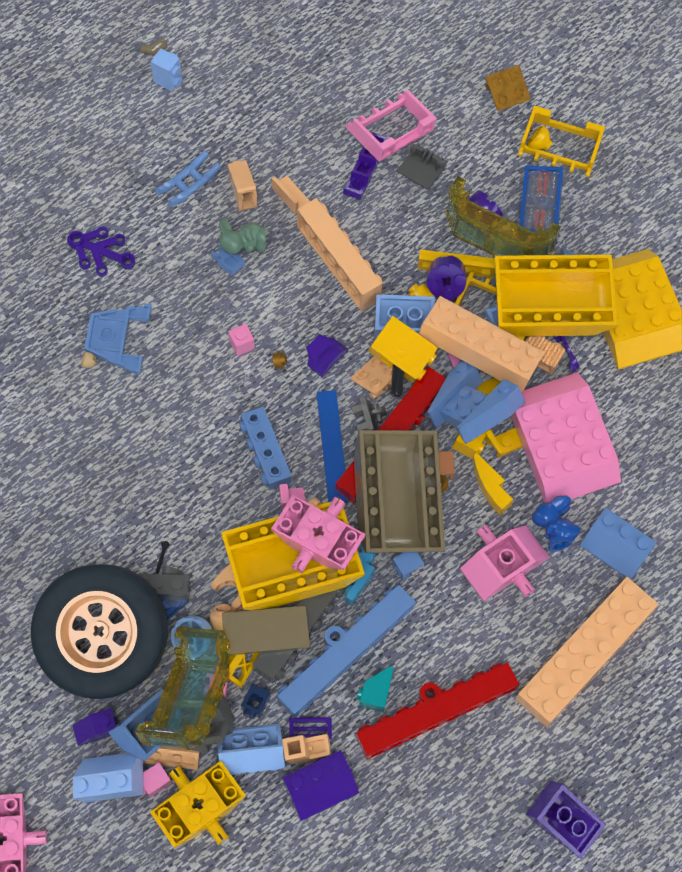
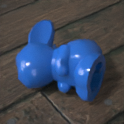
(558, 530)

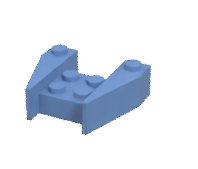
(470, 409)

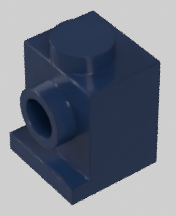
(256, 694)

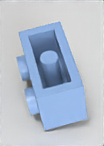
(166, 69)

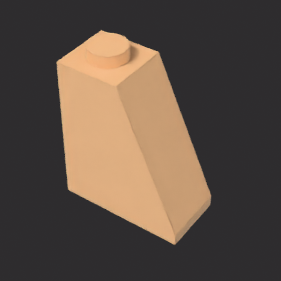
(242, 185)

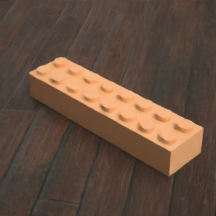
(586, 652)

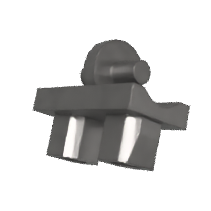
(365, 409)

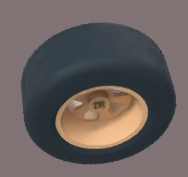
(56, 640)

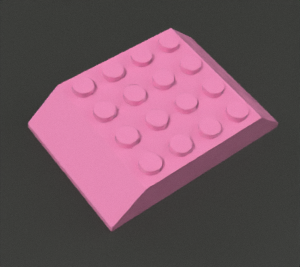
(566, 439)

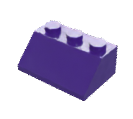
(320, 785)

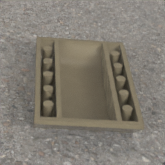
(399, 491)

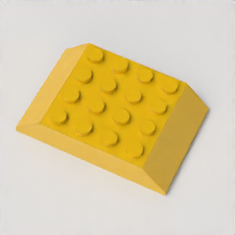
(555, 294)
(646, 311)
(264, 570)

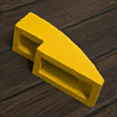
(491, 485)

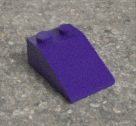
(566, 818)

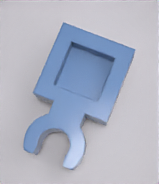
(228, 262)

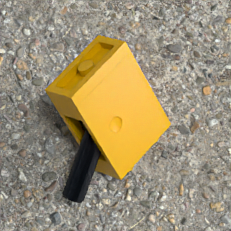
(403, 352)

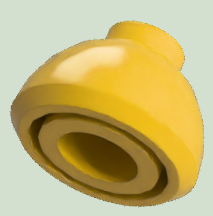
(540, 139)

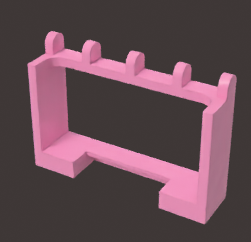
(390, 146)

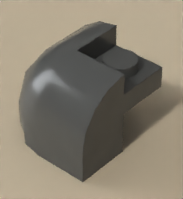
(220, 726)

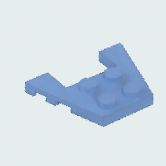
(108, 335)

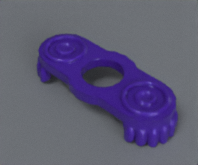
(573, 363)

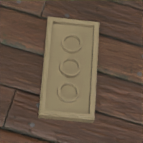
(266, 630)

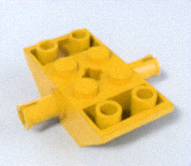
(219, 797)

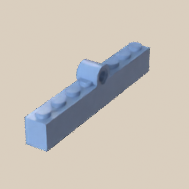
(346, 651)

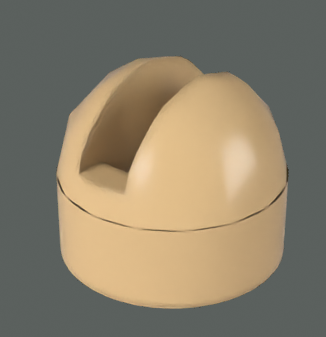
(88, 360)

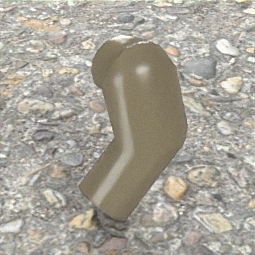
(154, 48)

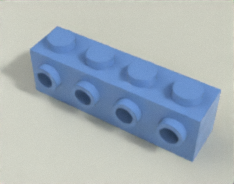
(266, 448)

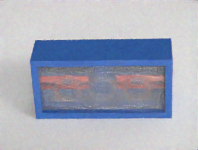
(541, 197)

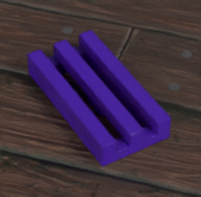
(328, 728)

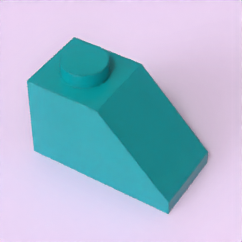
(376, 690)

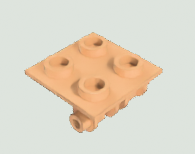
(374, 377)

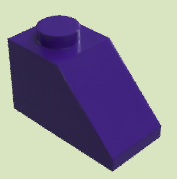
(94, 727)

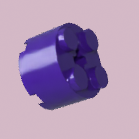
(440, 270)

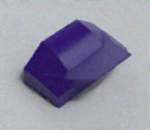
(324, 354)

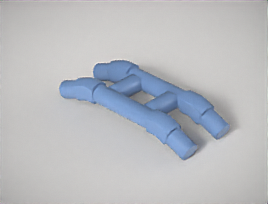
(192, 170)

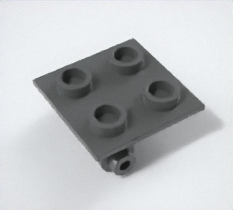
(422, 166)

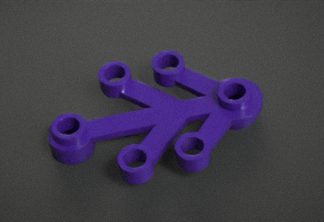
(98, 249)

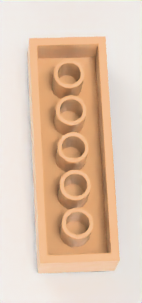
(339, 254)
(480, 343)

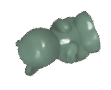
(249, 237)

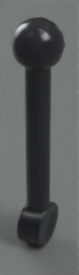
(165, 545)

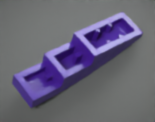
(362, 171)

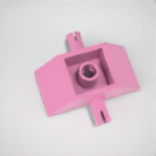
(300, 524)
(491, 574)
(13, 828)

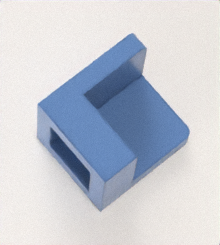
(407, 563)

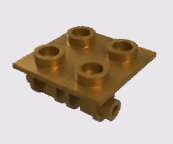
(507, 87)

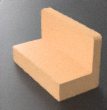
(289, 193)

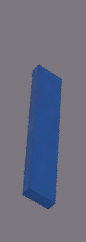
(331, 441)

